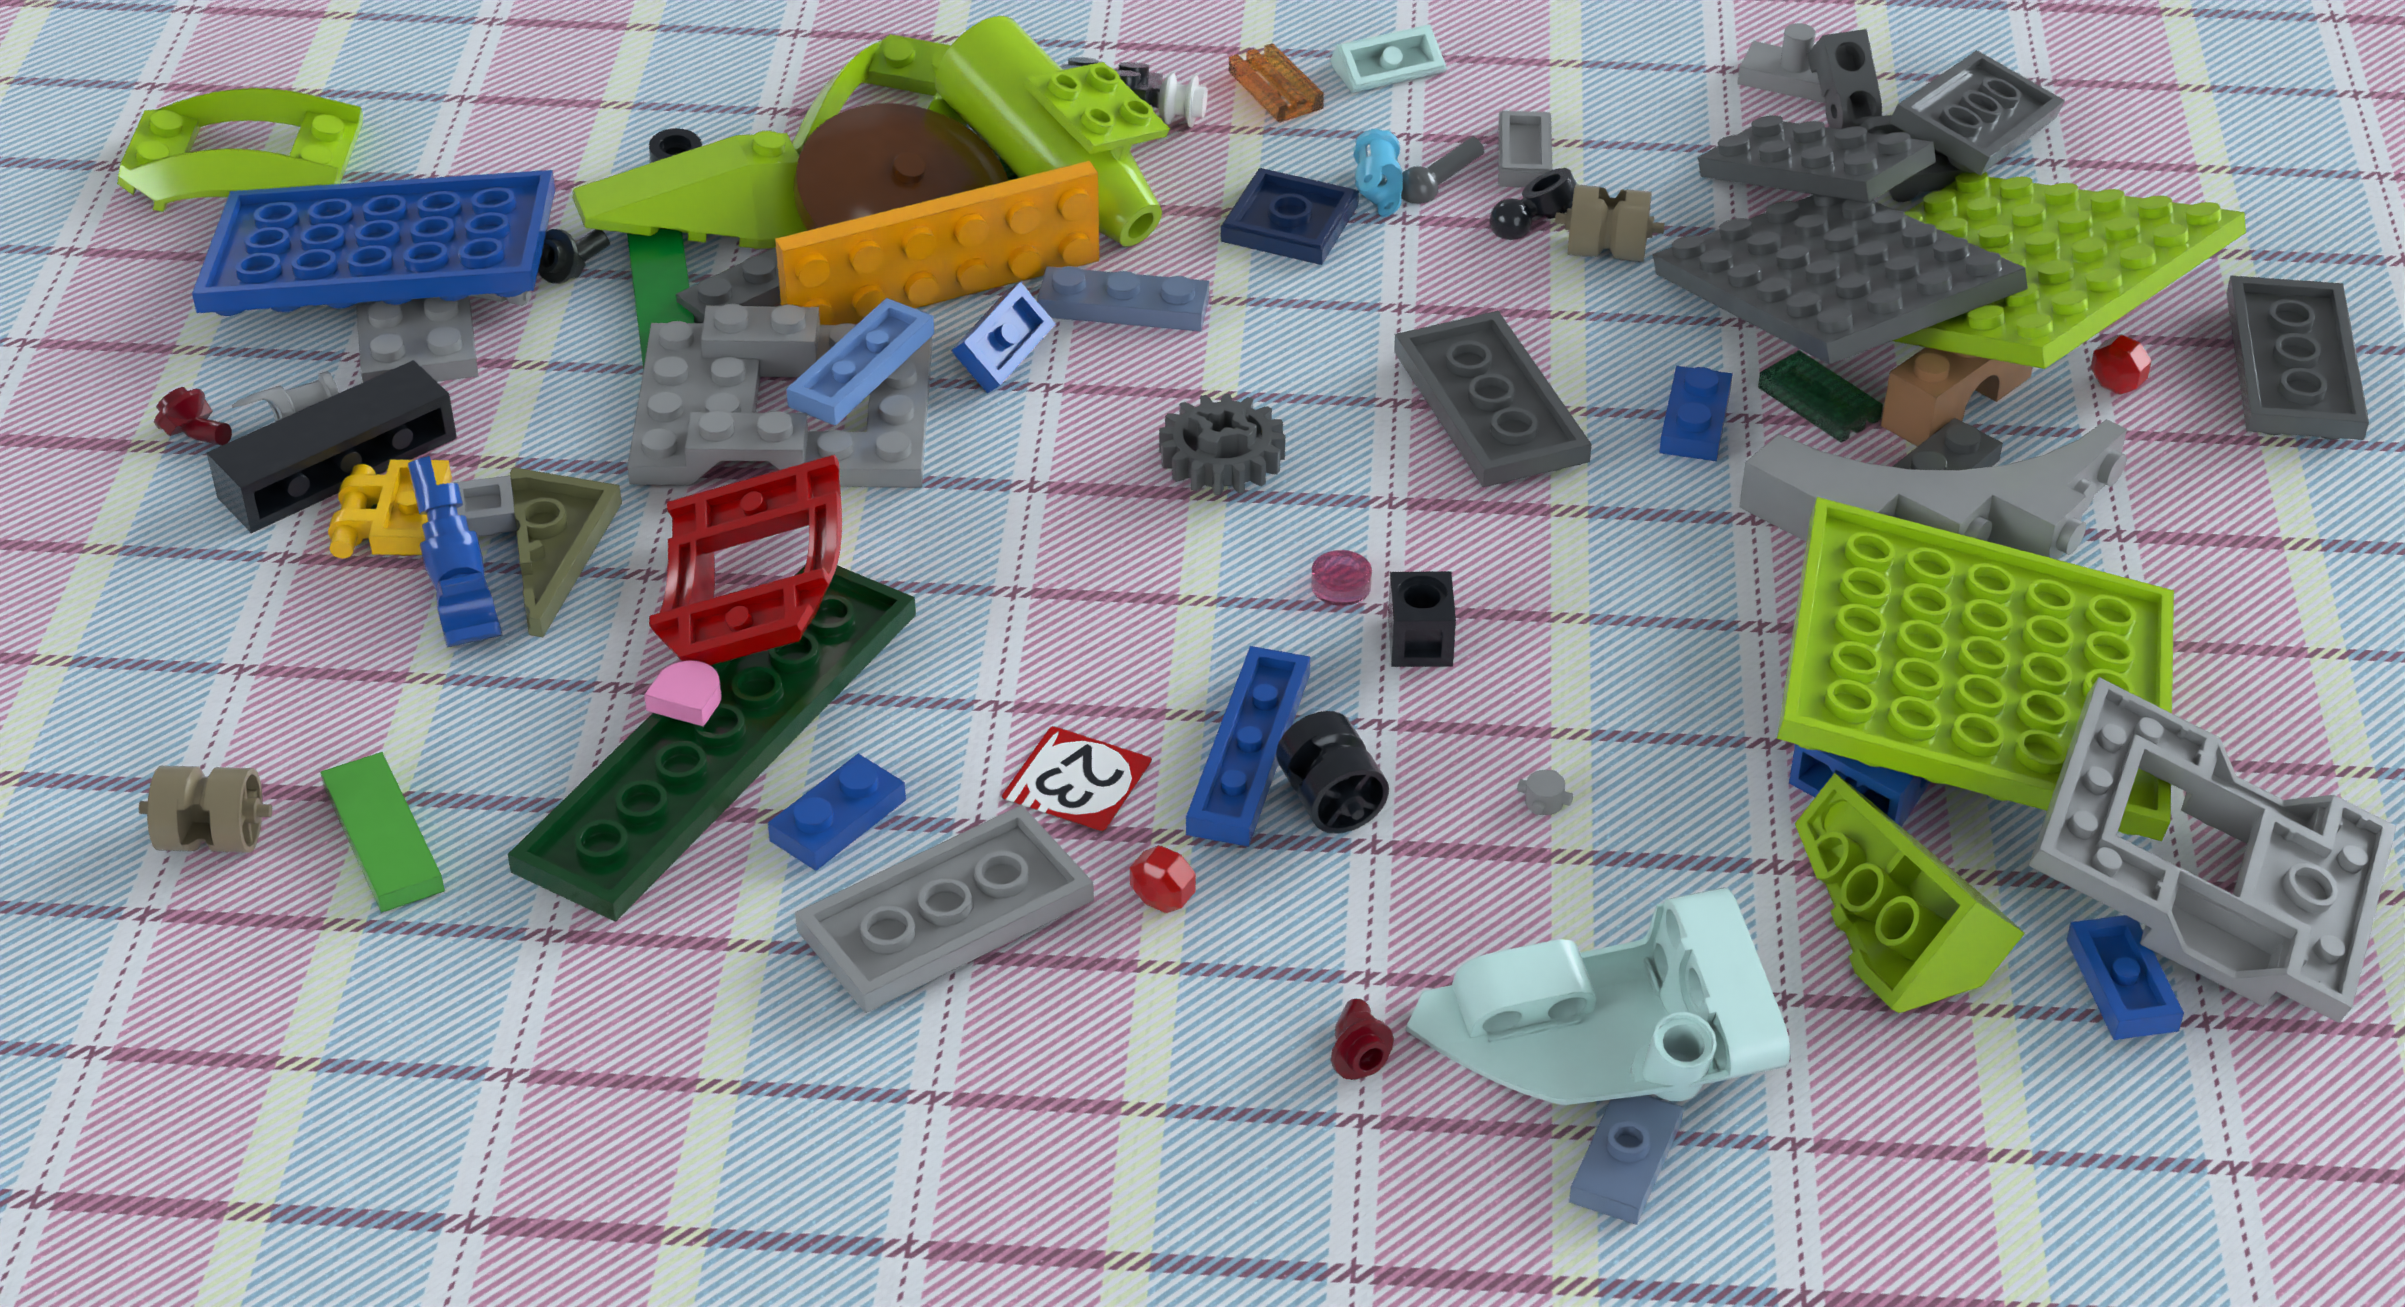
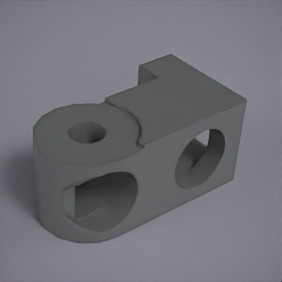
(1846, 78)

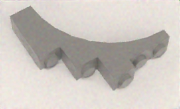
(2018, 505)

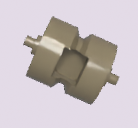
(1609, 223)
(194, 809)

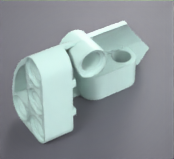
(1617, 1014)

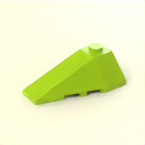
(721, 188)

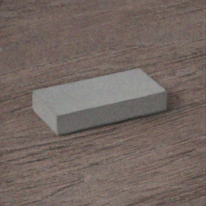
(1523, 147)

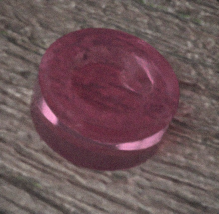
(1341, 577)

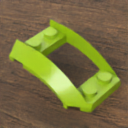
(890, 63)
(166, 170)

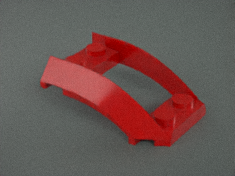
(761, 616)

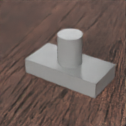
(1785, 67)

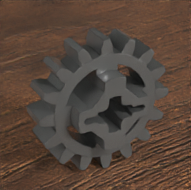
(1222, 444)

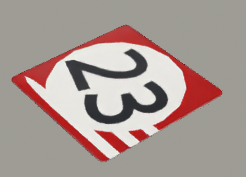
(1077, 778)

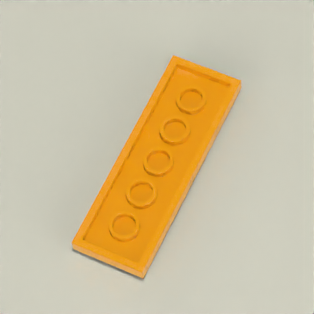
(944, 246)

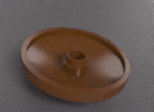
(887, 160)

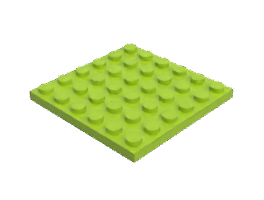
(2082, 255)
(1965, 657)

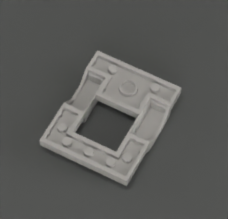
(704, 395)
(2302, 885)

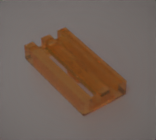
(1284, 80)

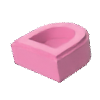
(685, 692)

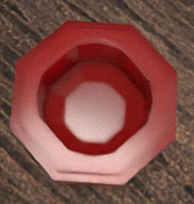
(2120, 364)
(1162, 879)

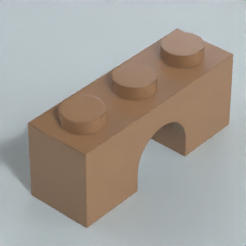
(1936, 387)

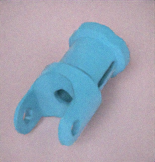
(1372, 170)

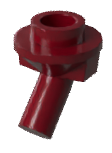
(189, 413)
(1361, 1042)

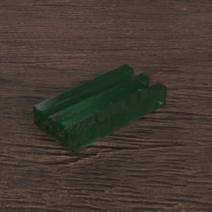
(1820, 395)

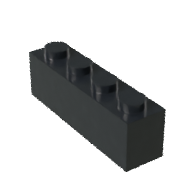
(316, 448)

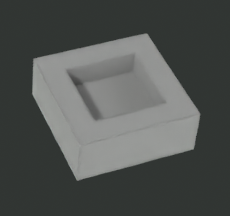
(488, 505)

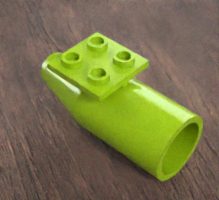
(1054, 118)

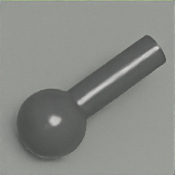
(1423, 183)

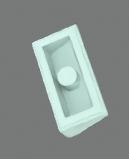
(1388, 58)

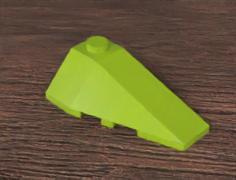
(1905, 912)

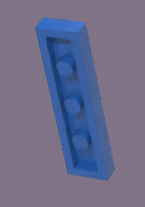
(1246, 745)

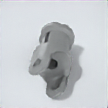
(292, 400)

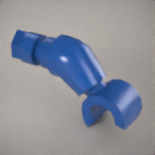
(453, 560)

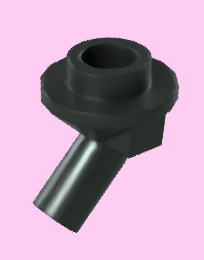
(565, 258)

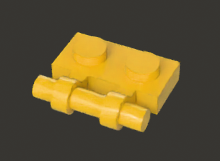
(394, 524)

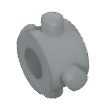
(1545, 792)

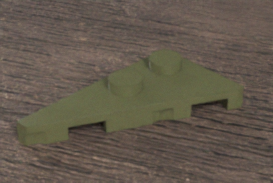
(557, 533)

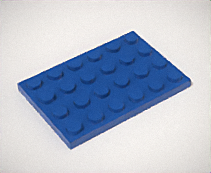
(376, 242)

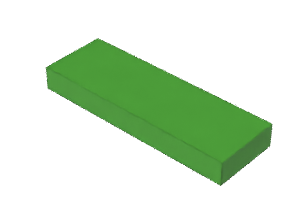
(382, 832)

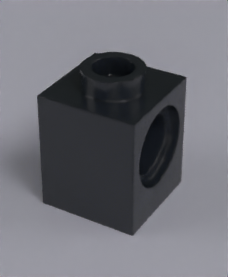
(1421, 619)

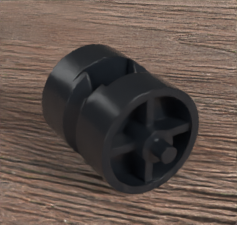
(1332, 772)

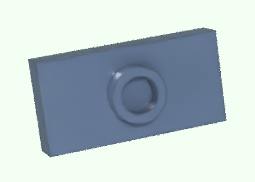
(1626, 1156)

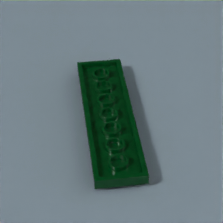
(679, 777)

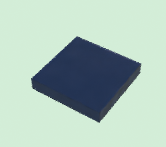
(1290, 216)

